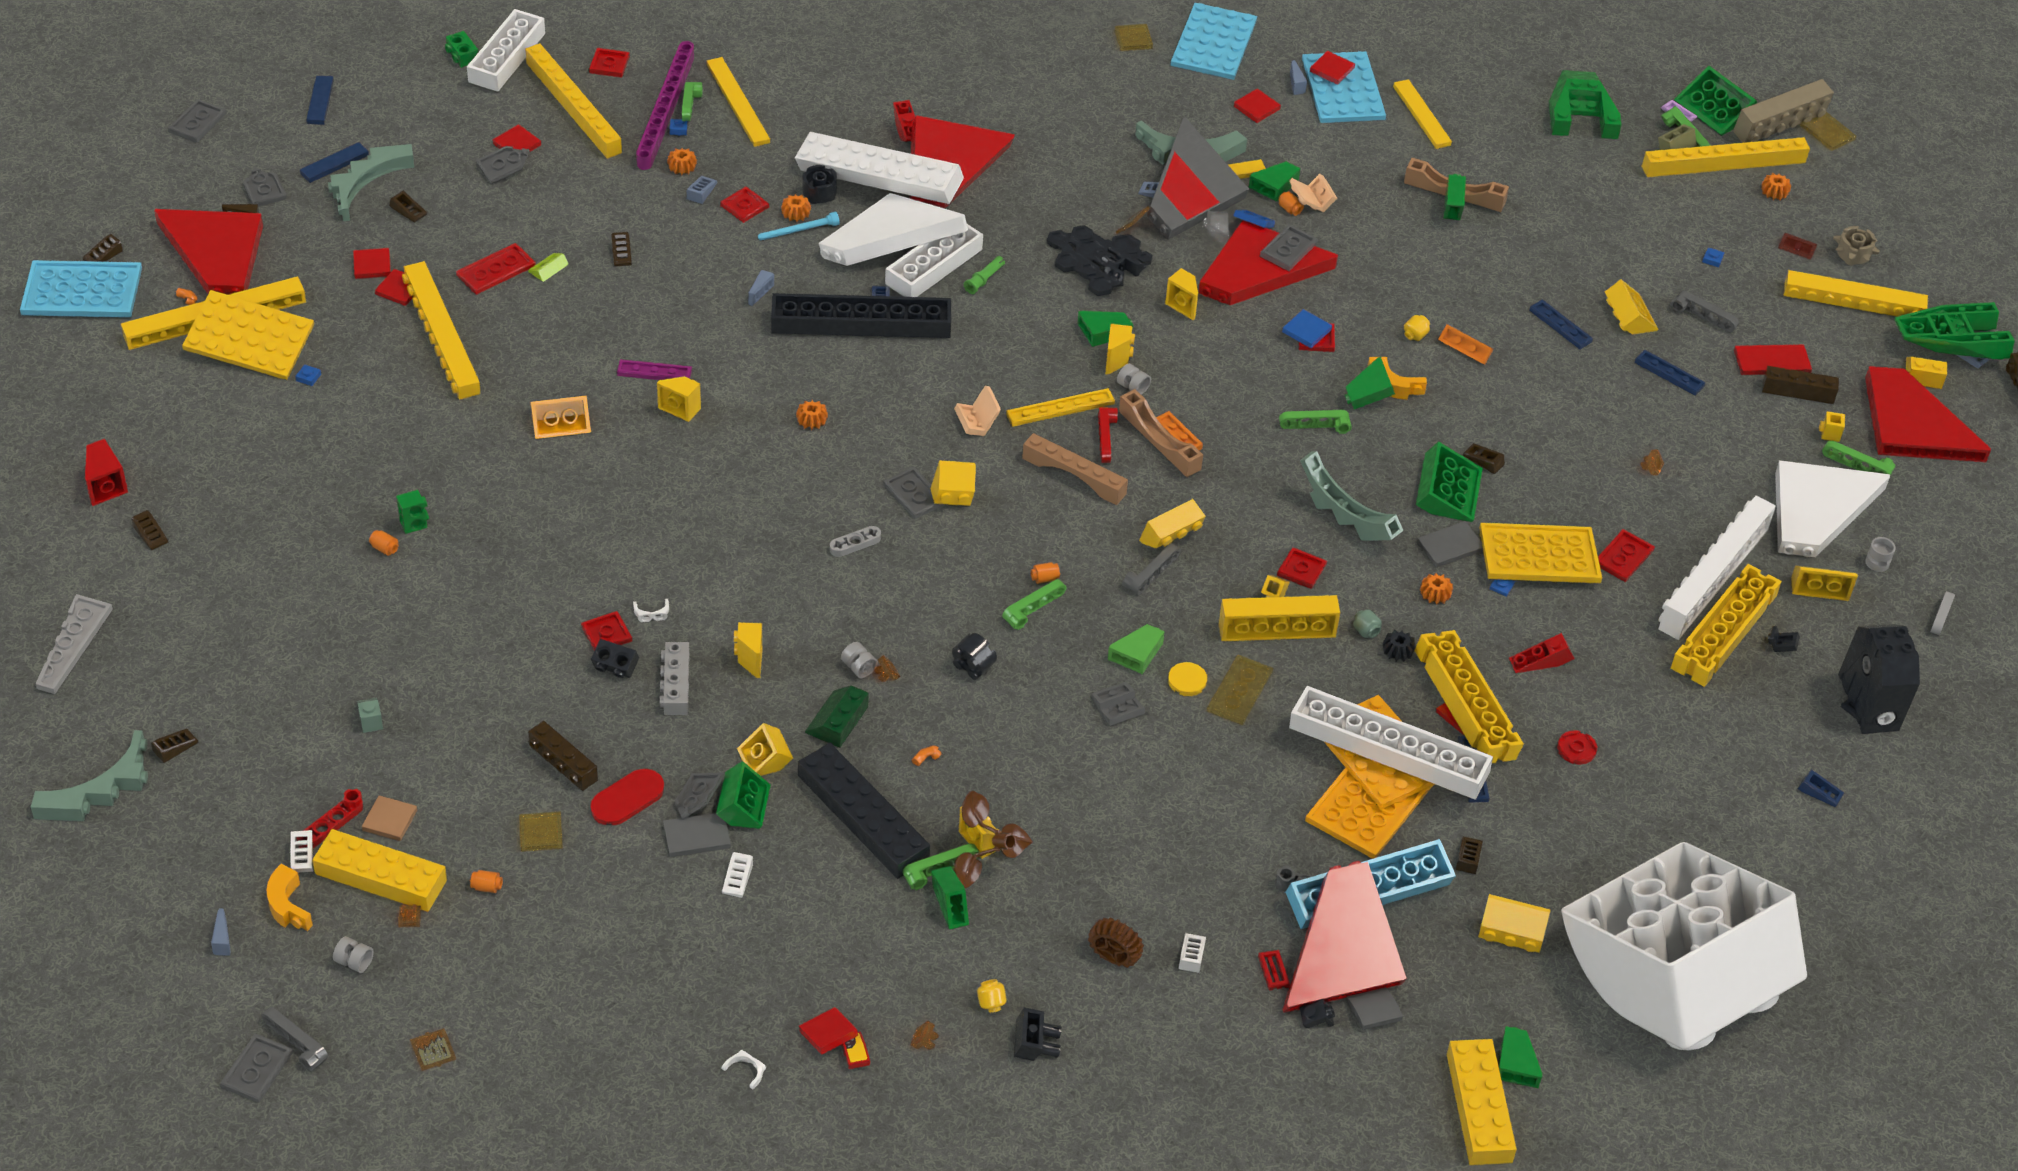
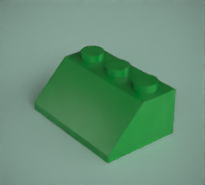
(743, 797)

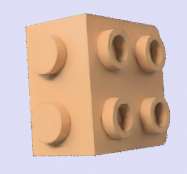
(1316, 194)
(980, 416)

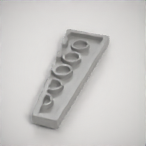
(77, 632)

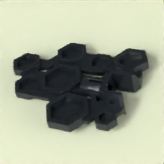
(1092, 249)

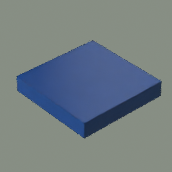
(1254, 218)
(1307, 328)

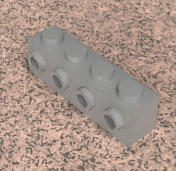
(675, 678)

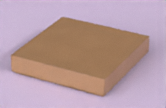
(389, 818)

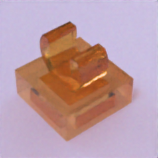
(1653, 462)
(887, 668)
(409, 916)
(923, 1035)

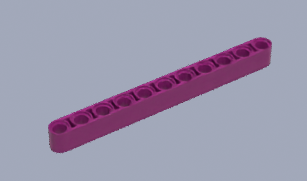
(665, 105)

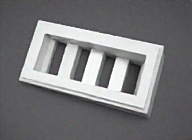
(738, 862)
(302, 867)
(1192, 964)

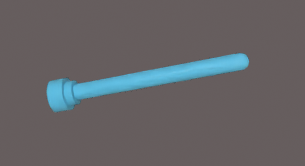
(831, 219)

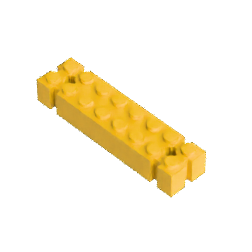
(1726, 625)
(1468, 696)

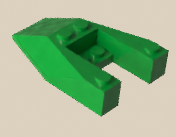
(1582, 95)
(1952, 329)

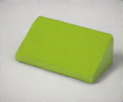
(549, 266)

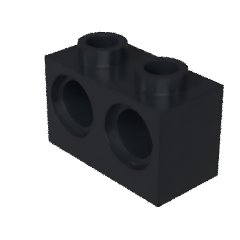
(617, 655)

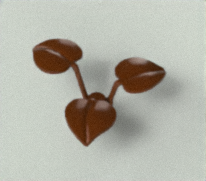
(1010, 840)

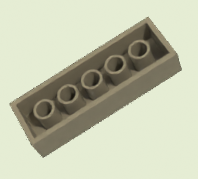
(1783, 111)

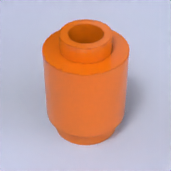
(1290, 203)
(384, 542)
(1045, 572)
(486, 881)

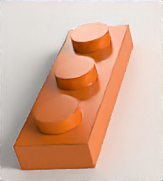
(1465, 344)
(1178, 430)

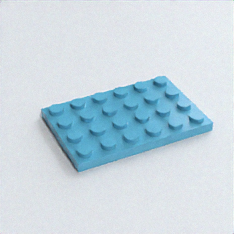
(1214, 41)
(1353, 98)
(81, 288)

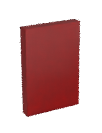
(1624, 555)

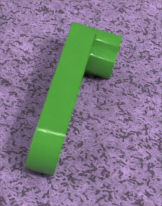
(691, 90)
(1674, 116)
(1340, 420)
(1883, 466)
(1017, 612)
(917, 872)

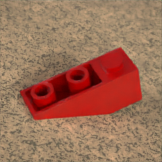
(1544, 655)

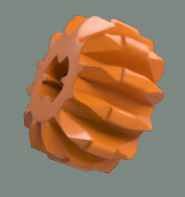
(682, 161)
(1776, 186)
(796, 207)
(812, 414)
(1436, 588)

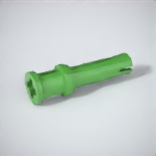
(980, 278)

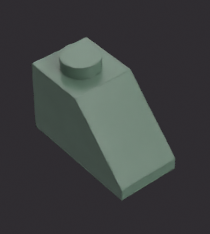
(370, 715)

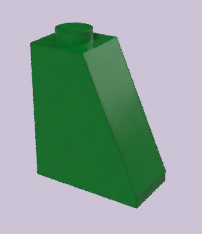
(1274, 180)
(1454, 197)
(1097, 325)
(1369, 385)
(950, 896)
(1518, 1060)

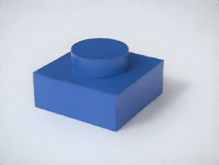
(678, 127)
(1713, 257)
(308, 375)
(1502, 586)

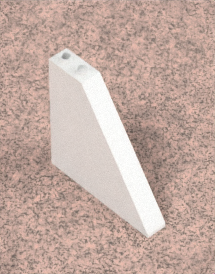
(890, 227)
(1820, 503)

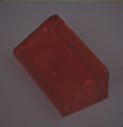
(1798, 246)

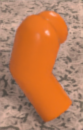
(187, 294)
(926, 752)

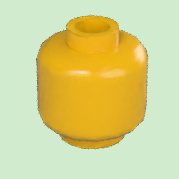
(1416, 327)
(991, 995)

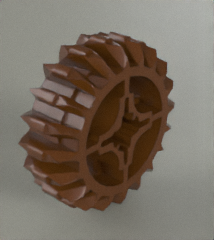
(1116, 942)

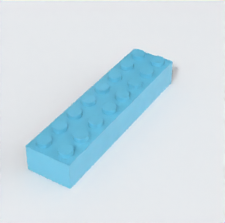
(1395, 877)

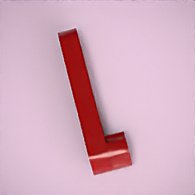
(1106, 416)
(351, 802)

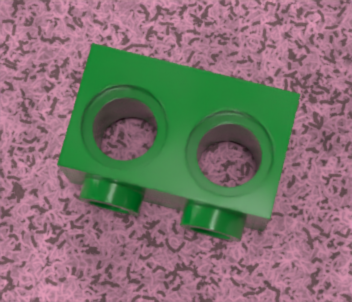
(461, 48)
(412, 511)

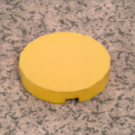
(1187, 679)

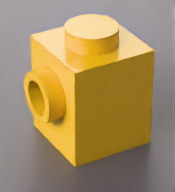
(1832, 426)
(1274, 586)

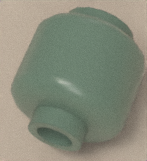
(1367, 623)

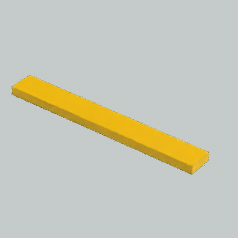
(738, 102)

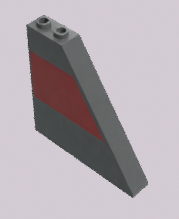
(1192, 184)

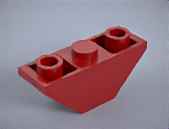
(904, 119)

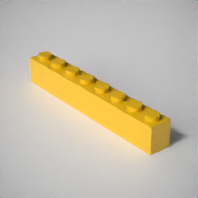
(1853, 294)

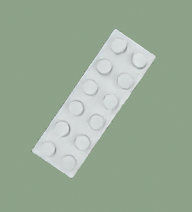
(505, 50)
(932, 262)

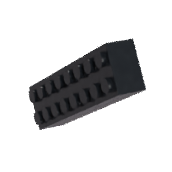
(862, 809)

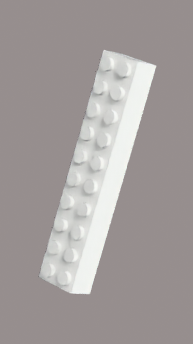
(882, 167)
(1716, 567)
(1391, 742)

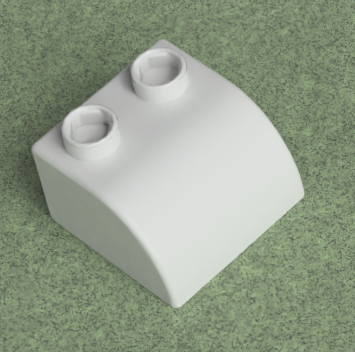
(1687, 944)

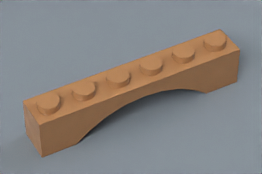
(1424, 176)
(1181, 454)
(1104, 482)

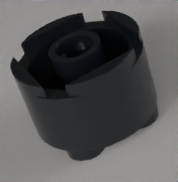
(819, 184)
(973, 655)

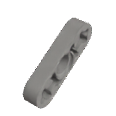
(859, 535)
(1942, 613)

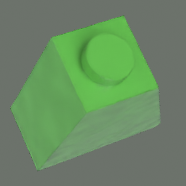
(1137, 648)

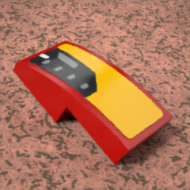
(856, 1052)

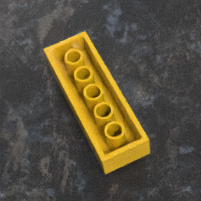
(1279, 618)
(379, 870)
(1481, 1102)

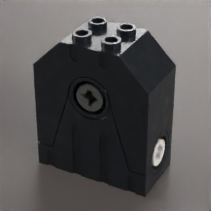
(1881, 676)

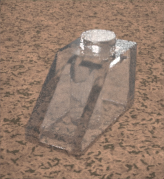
(1217, 226)

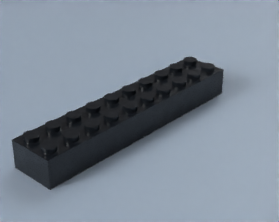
(861, 315)

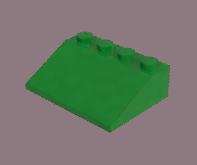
(1715, 100)
(1449, 484)

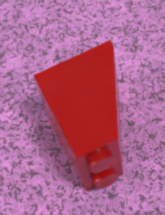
(103, 473)

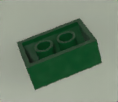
(839, 715)

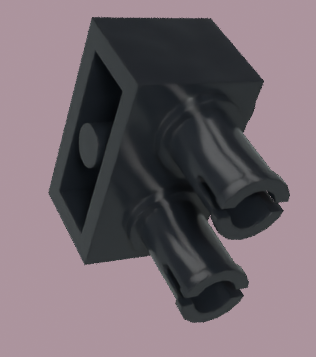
(1029, 1035)

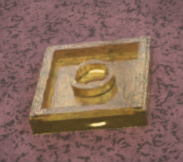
(1133, 37)
(540, 831)

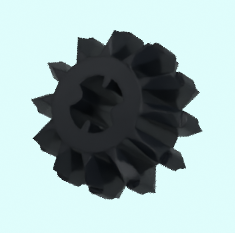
(1399, 645)

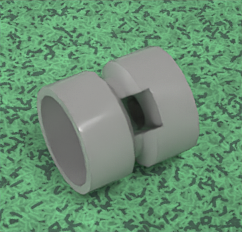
(1132, 378)
(1880, 554)
(859, 660)
(352, 954)

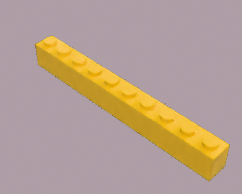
(573, 101)
(1725, 157)
(180, 320)
(441, 330)

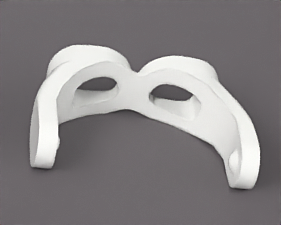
(640, 613)
(742, 1056)

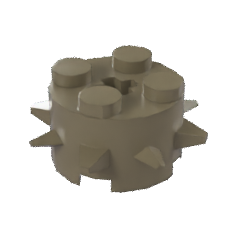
(1856, 245)

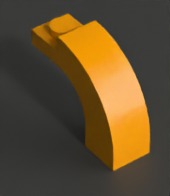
(1403, 385)
(279, 888)

